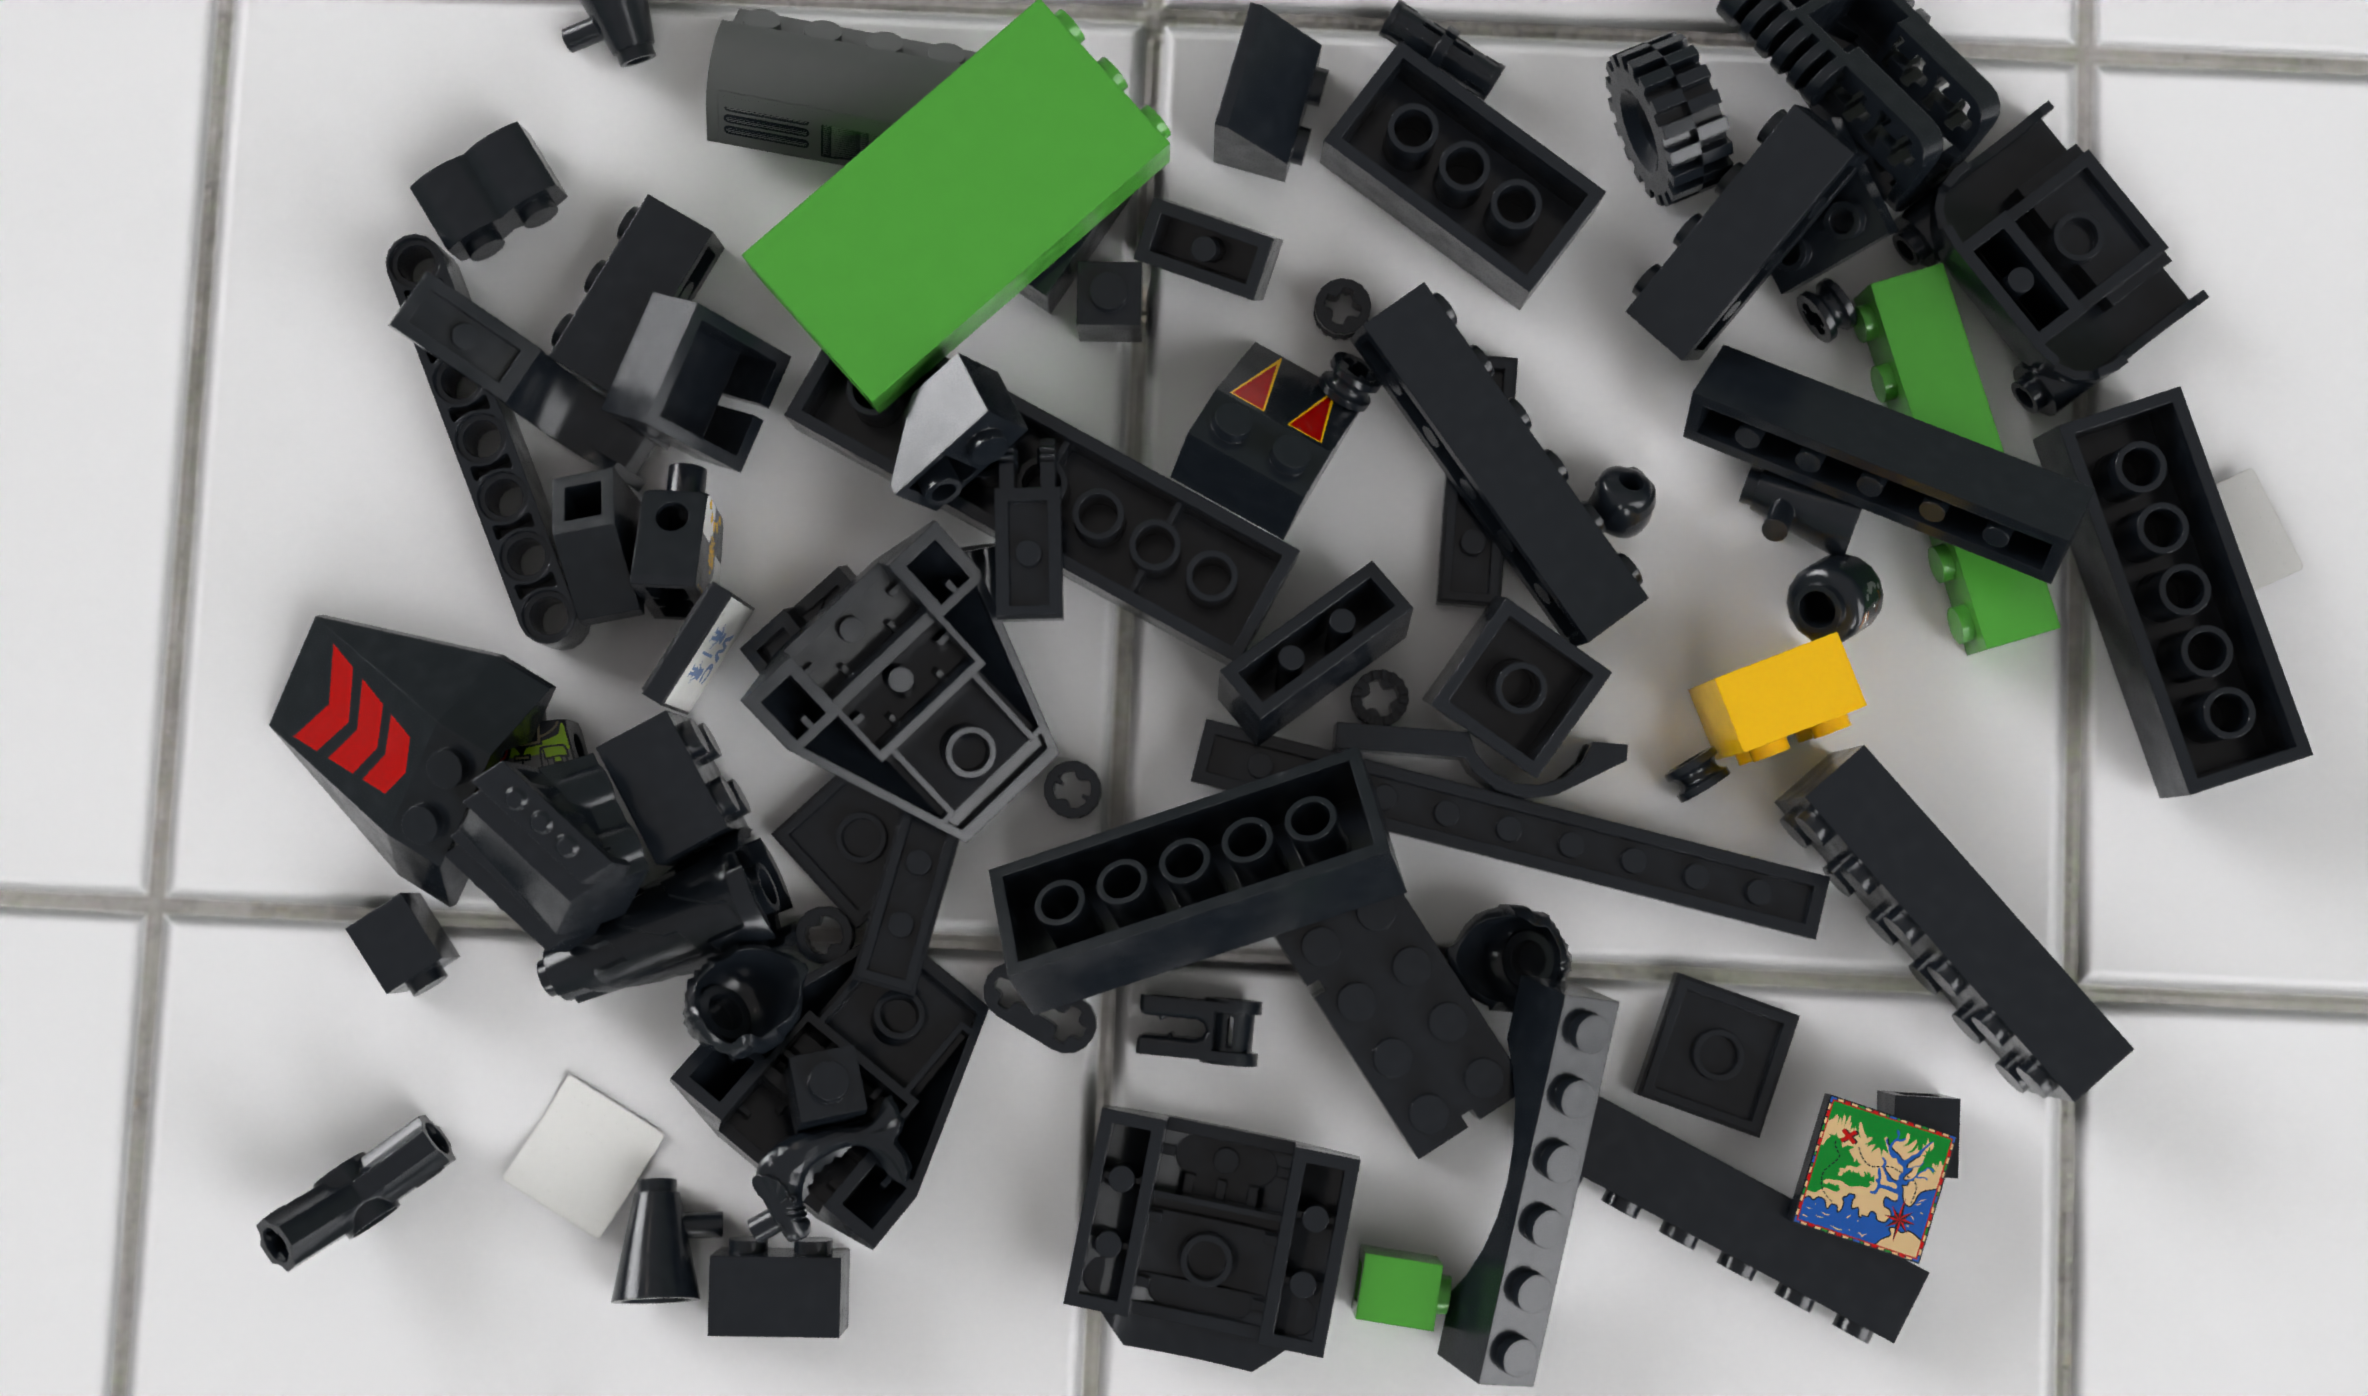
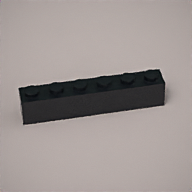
(1888, 463)
(1499, 465)
(1747, 1223)

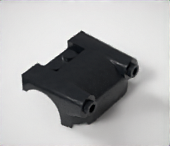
(2048, 260)

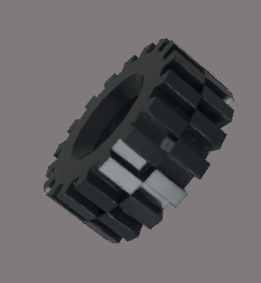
(1669, 118)

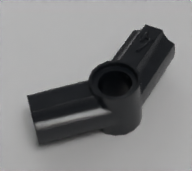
(355, 1194)

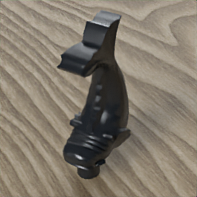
(790, 1168)

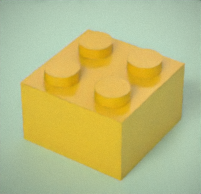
(1784, 695)

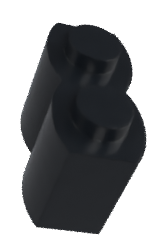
(489, 193)

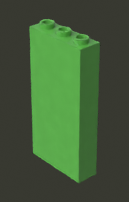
(961, 204)

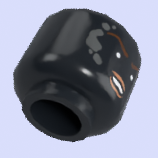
(1834, 597)

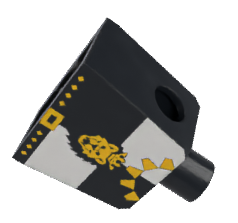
(677, 544)

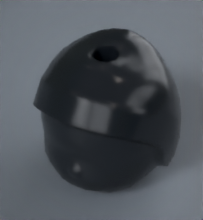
(1624, 500)

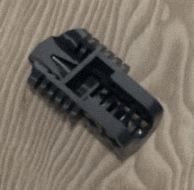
(1863, 67)

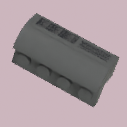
(815, 84)

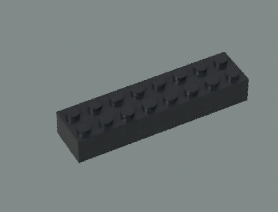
(1122, 523)

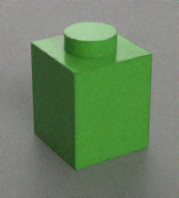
(1400, 1288)

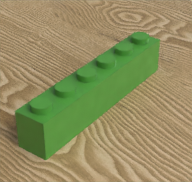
(1931, 375)

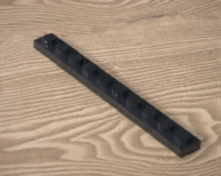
(1546, 837)

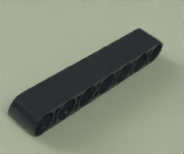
(493, 475)

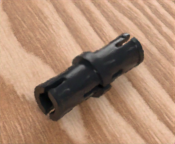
(1443, 49)

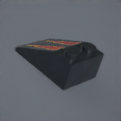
(1263, 440)

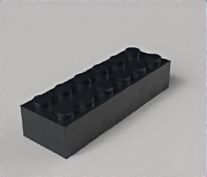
(2174, 598)
(1194, 881)
(1951, 926)

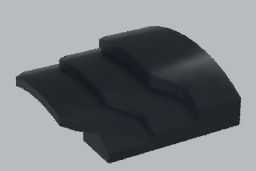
(1211, 1238)

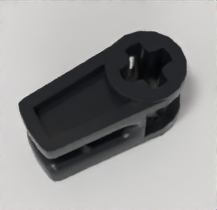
(1215, 1015)

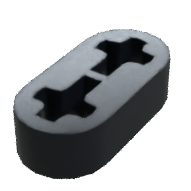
(1038, 1025)

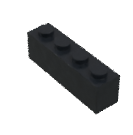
(1745, 231)

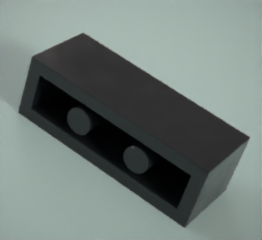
(655, 253)
(1314, 653)

